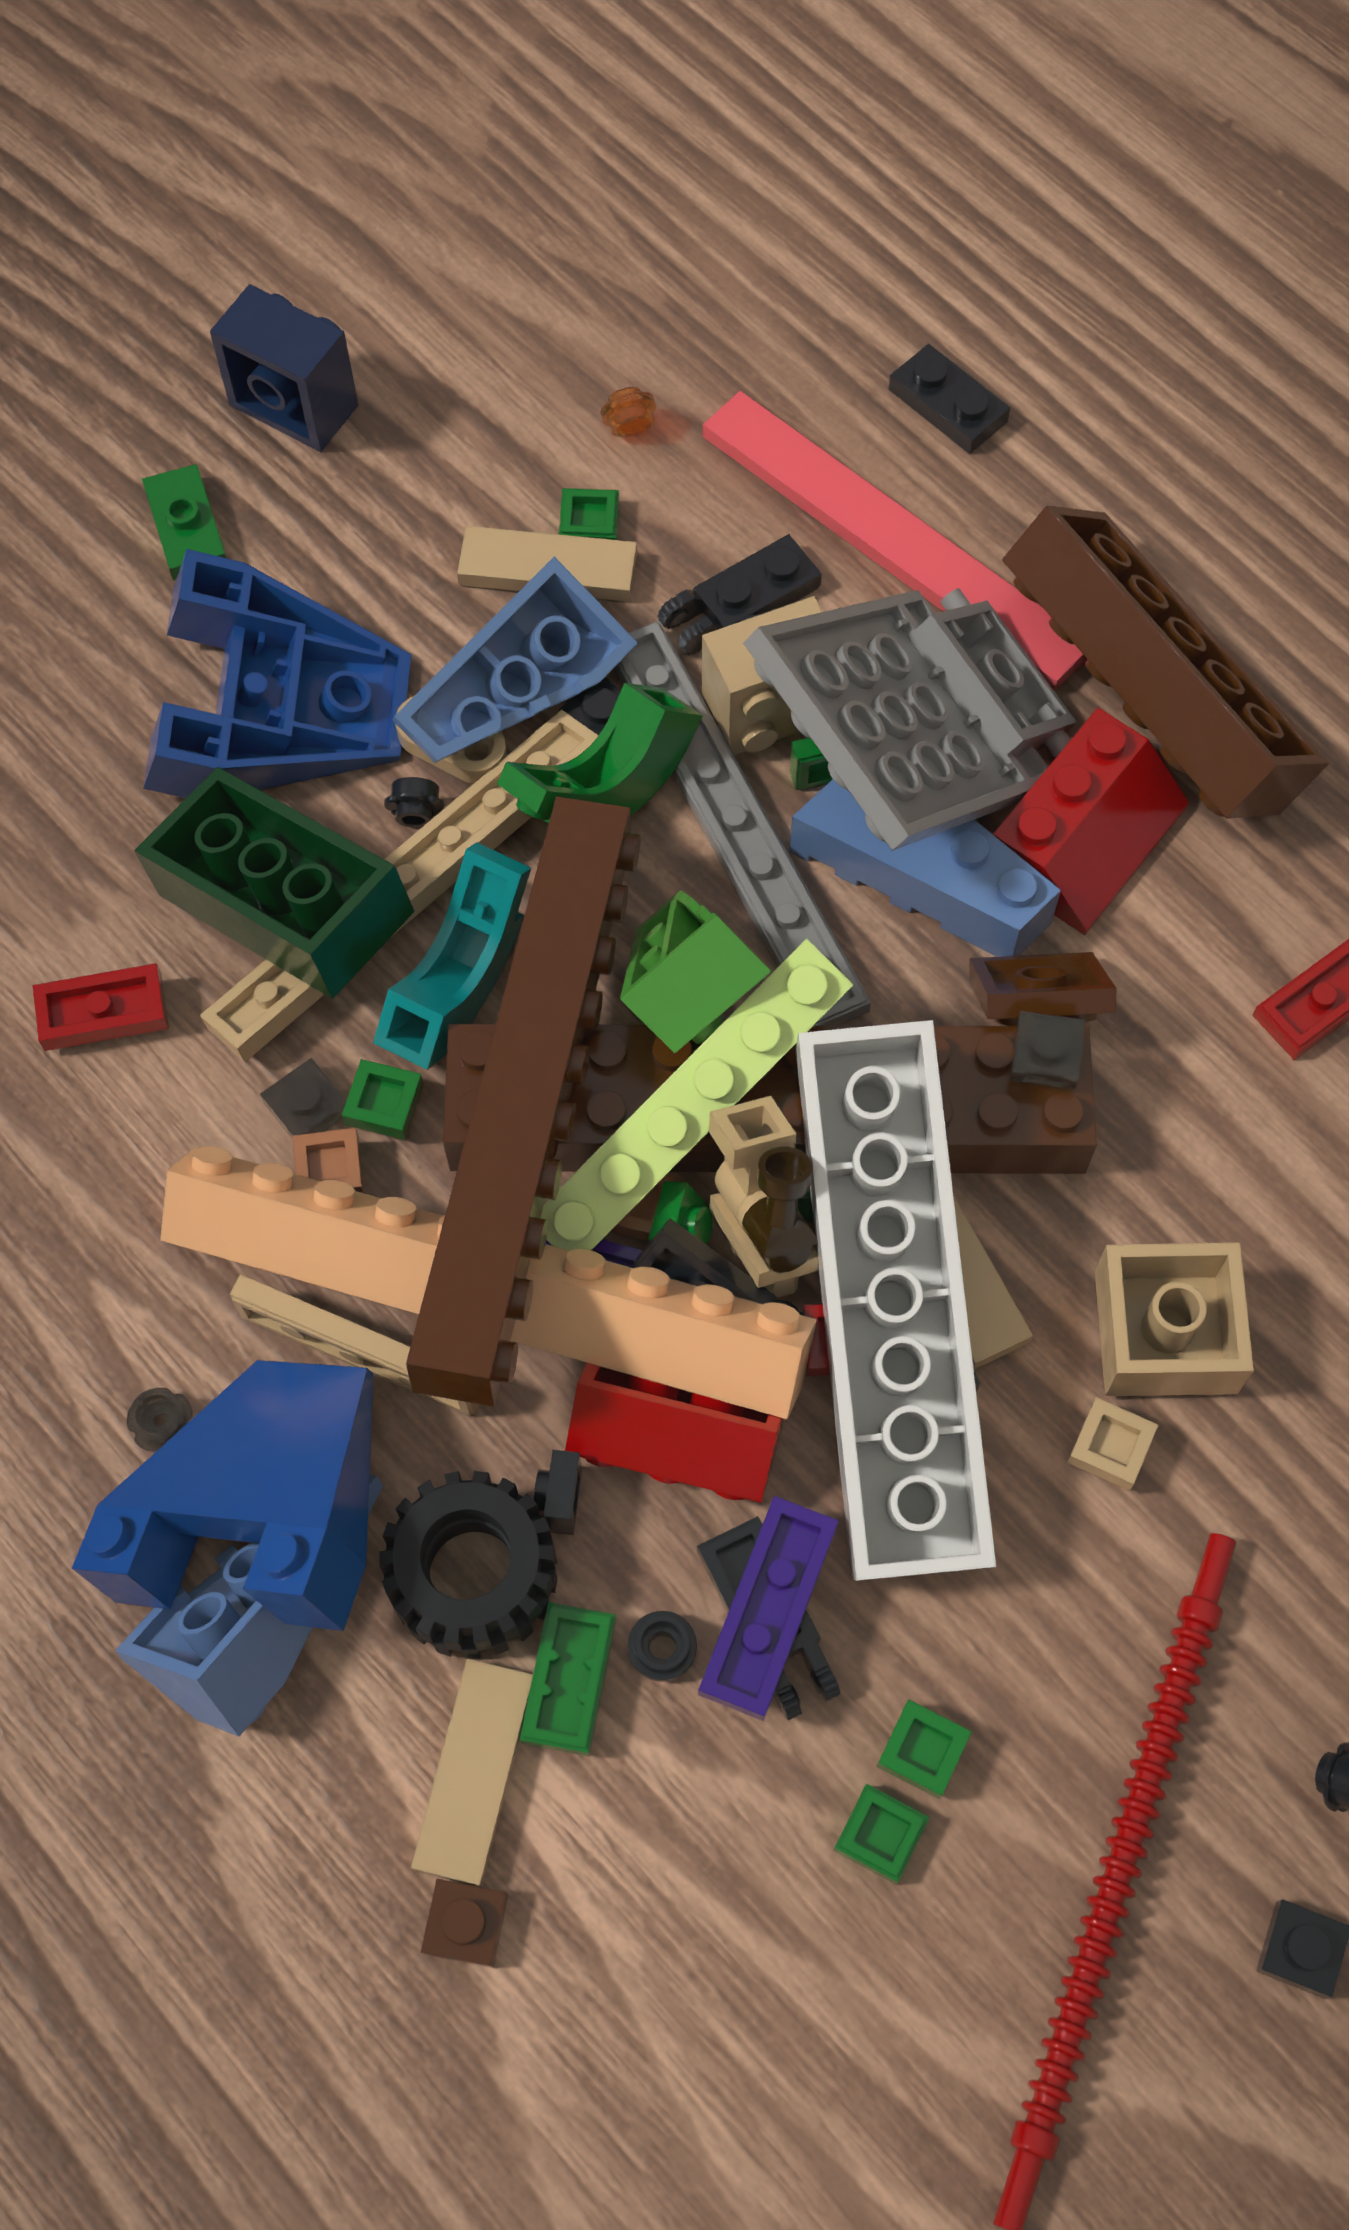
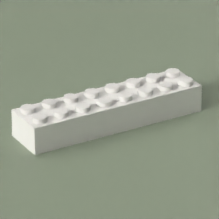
(894, 1302)

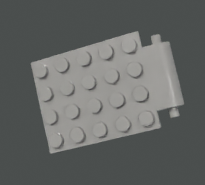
(916, 708)

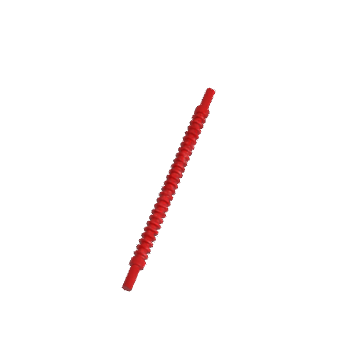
(1036, 2136)

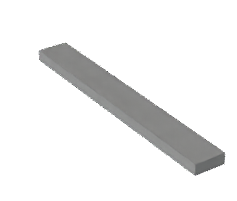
(740, 827)

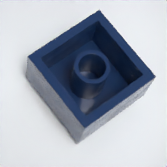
(285, 367)

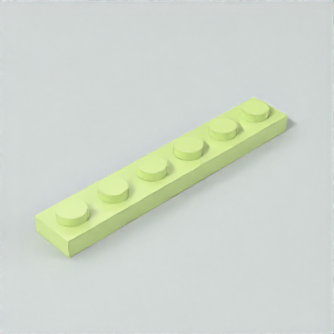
(681, 1107)

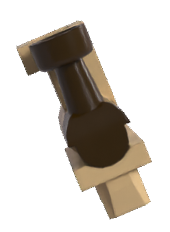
(761, 1194)

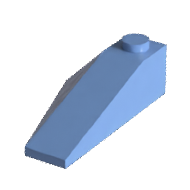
(523, 661)
(219, 1646)

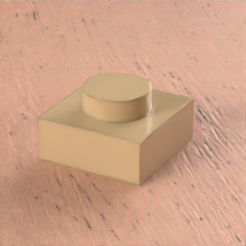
(1112, 1444)

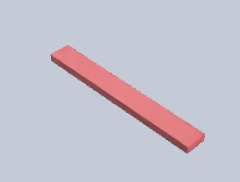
(881, 527)

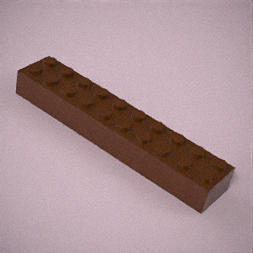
(988, 1118)

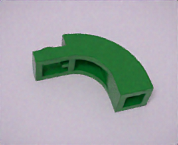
(622, 765)

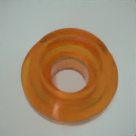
(629, 412)

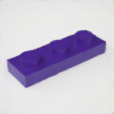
(768, 1608)

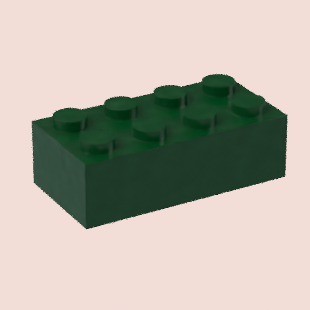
(276, 881)

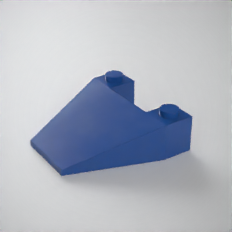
(295, 690)
(264, 1464)

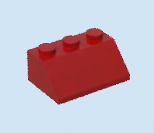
(1094, 816)
(672, 1434)

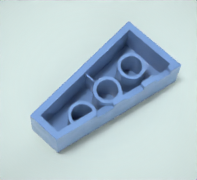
(954, 876)

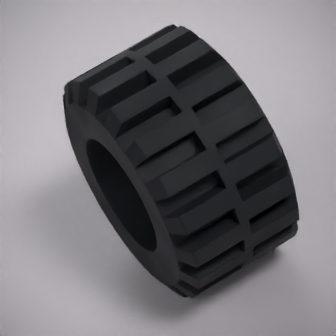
(456, 1510)

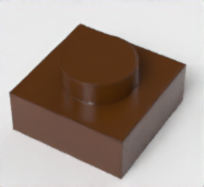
(464, 1923)

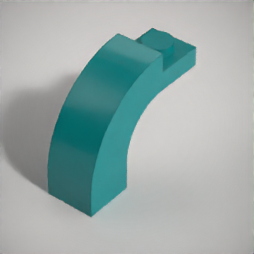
(460, 963)

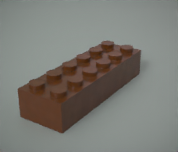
(1163, 663)

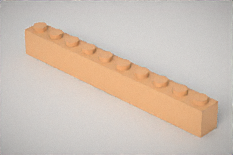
(579, 1303)

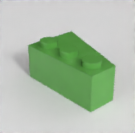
(687, 972)

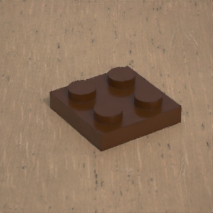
(1042, 984)

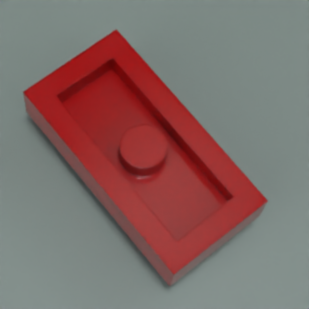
(100, 1007)

